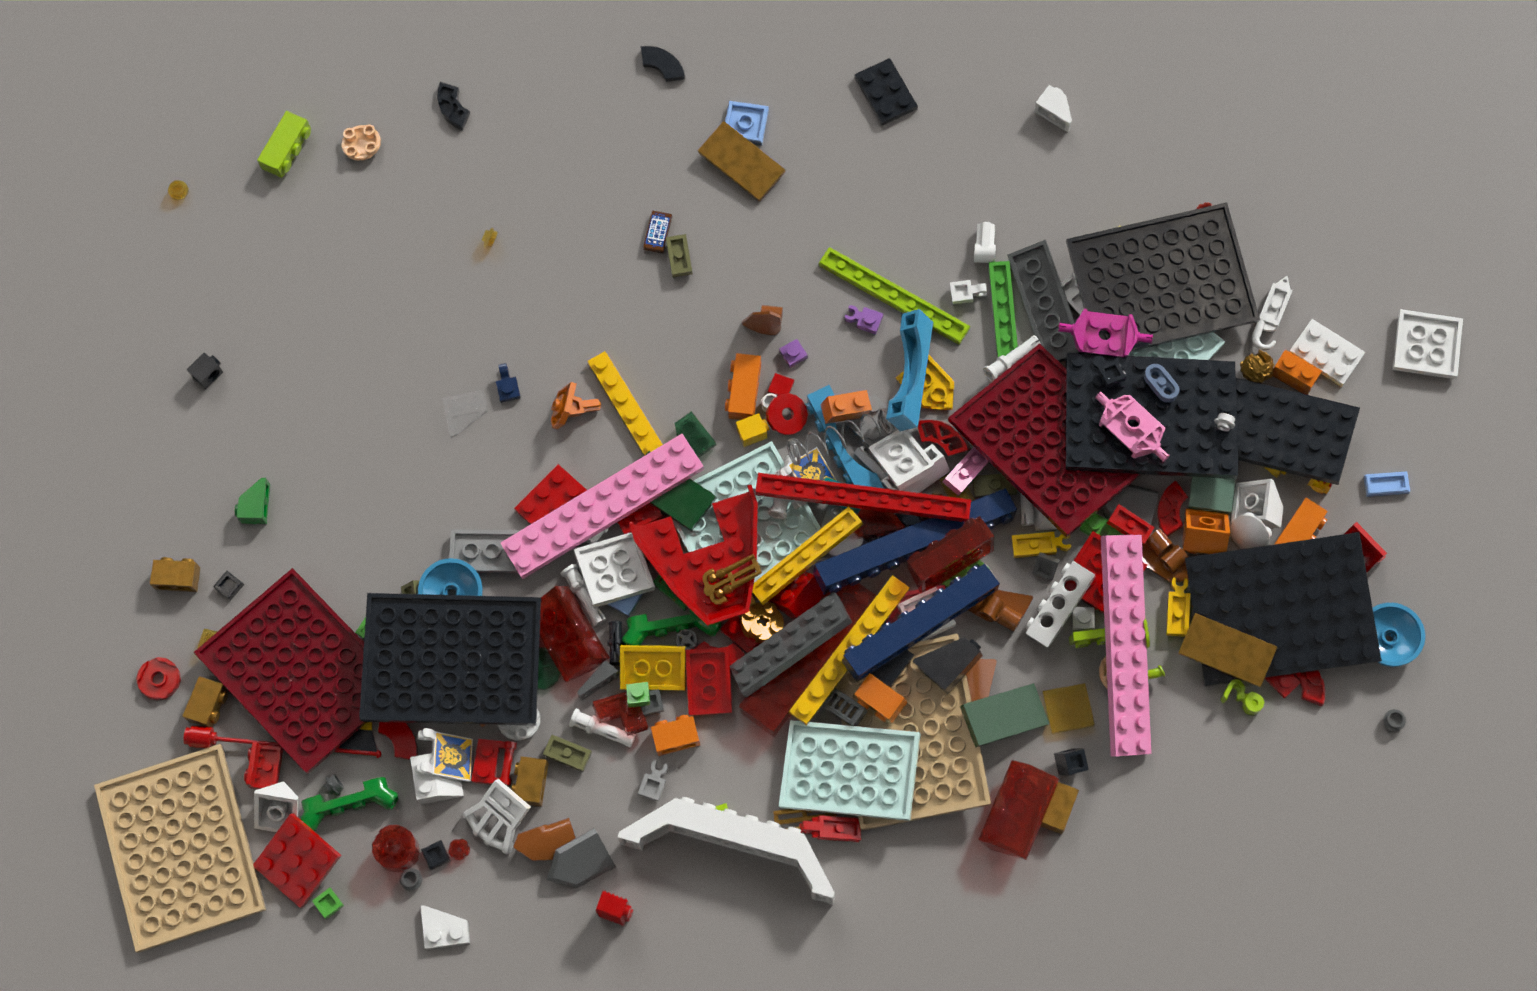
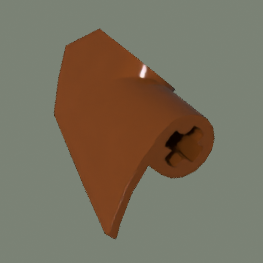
(766, 321)
(1164, 557)
(1004, 608)
(981, 678)
(544, 840)

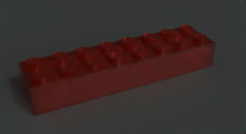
(772, 702)

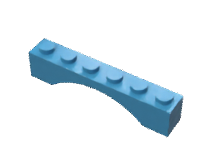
(916, 337)
(853, 472)

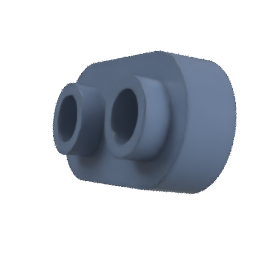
(1162, 383)

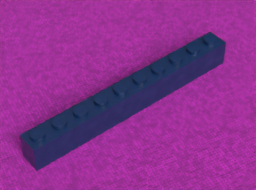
(897, 547)

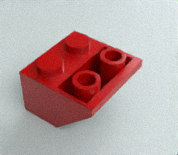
(798, 596)

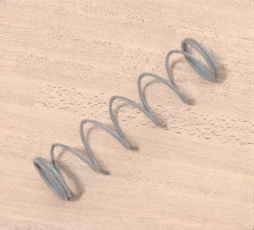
(880, 416)

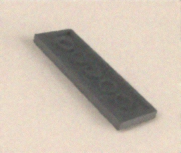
(1044, 298)
(790, 644)

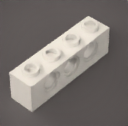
(1070, 572)

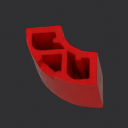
(944, 435)

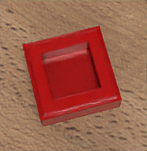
(780, 385)

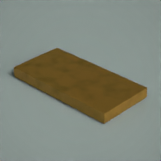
(741, 161)
(1227, 650)

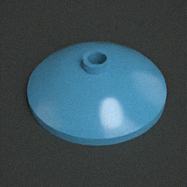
(449, 575)
(1406, 634)

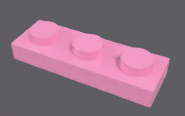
(965, 471)

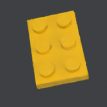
(658, 665)

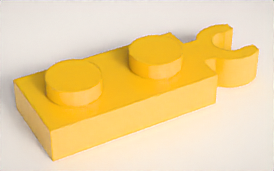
(1032, 544)
(1178, 610)

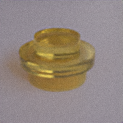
(178, 190)
(489, 237)

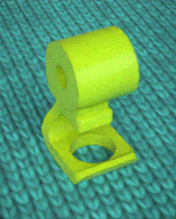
(1251, 702)

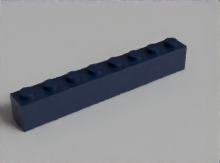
(920, 622)

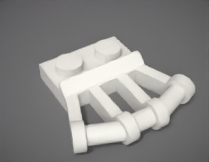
(506, 807)

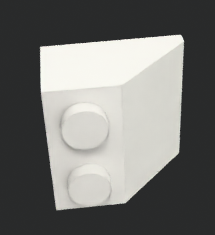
(431, 787)

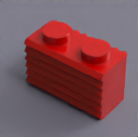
(614, 908)

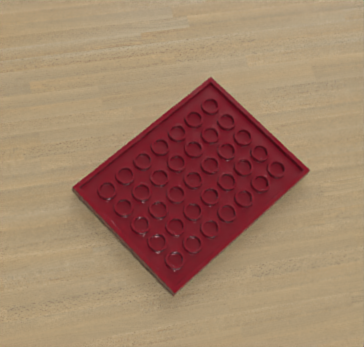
(1022, 433)
(292, 669)

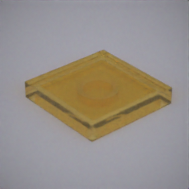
(1068, 708)

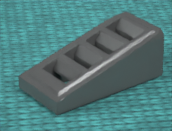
(600, 678)
(856, 718)

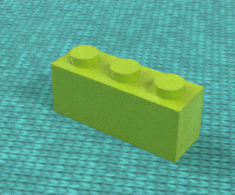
(284, 144)

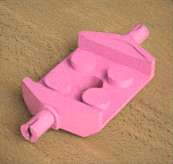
(1140, 439)

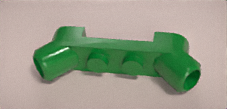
(640, 628)
(375, 791)

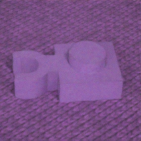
(867, 319)

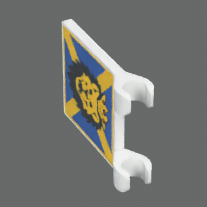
(813, 469)
(449, 755)

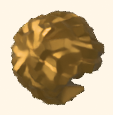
(1257, 367)

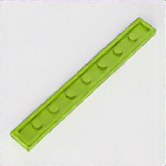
(892, 294)

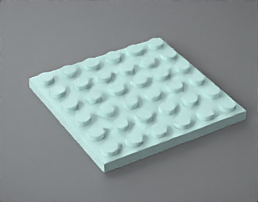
(774, 536)

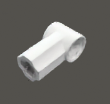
(984, 248)

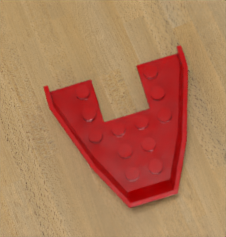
(685, 571)

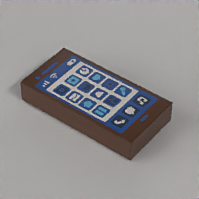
(657, 231)

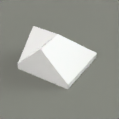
(273, 806)

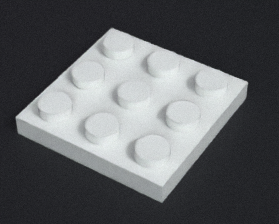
(1427, 344)
(613, 570)

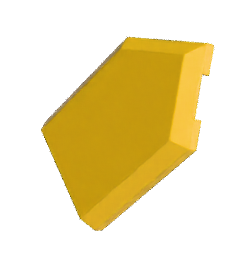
(937, 389)

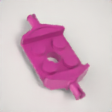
(1121, 329)

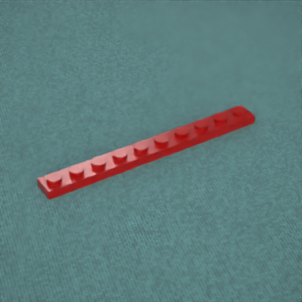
(863, 497)

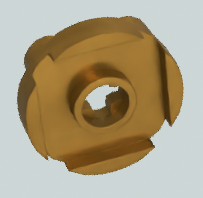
(766, 612)

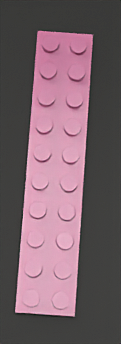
(602, 506)
(1126, 645)

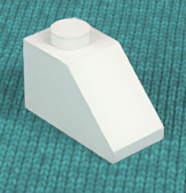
(1054, 107)

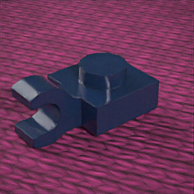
(507, 387)

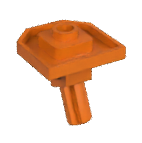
(568, 405)

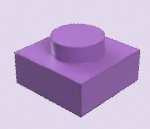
(793, 353)

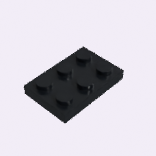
(886, 91)

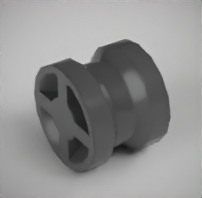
(687, 637)

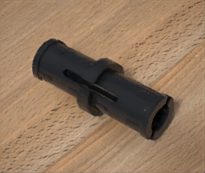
(615, 642)

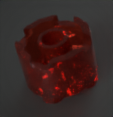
(385, 842)

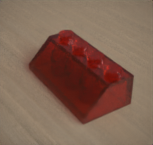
(951, 554)
(569, 634)
(1018, 810)

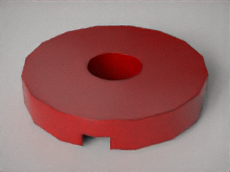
(797, 409)
(166, 687)

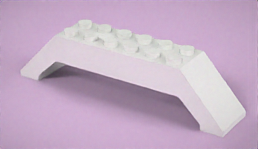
(734, 832)

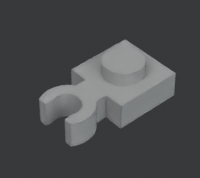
(653, 784)

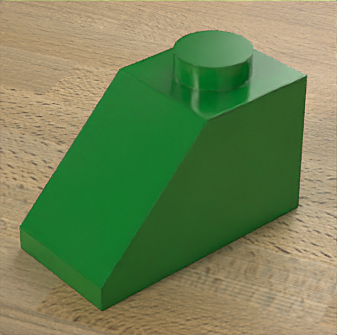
(254, 503)

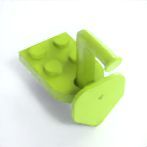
(1084, 638)

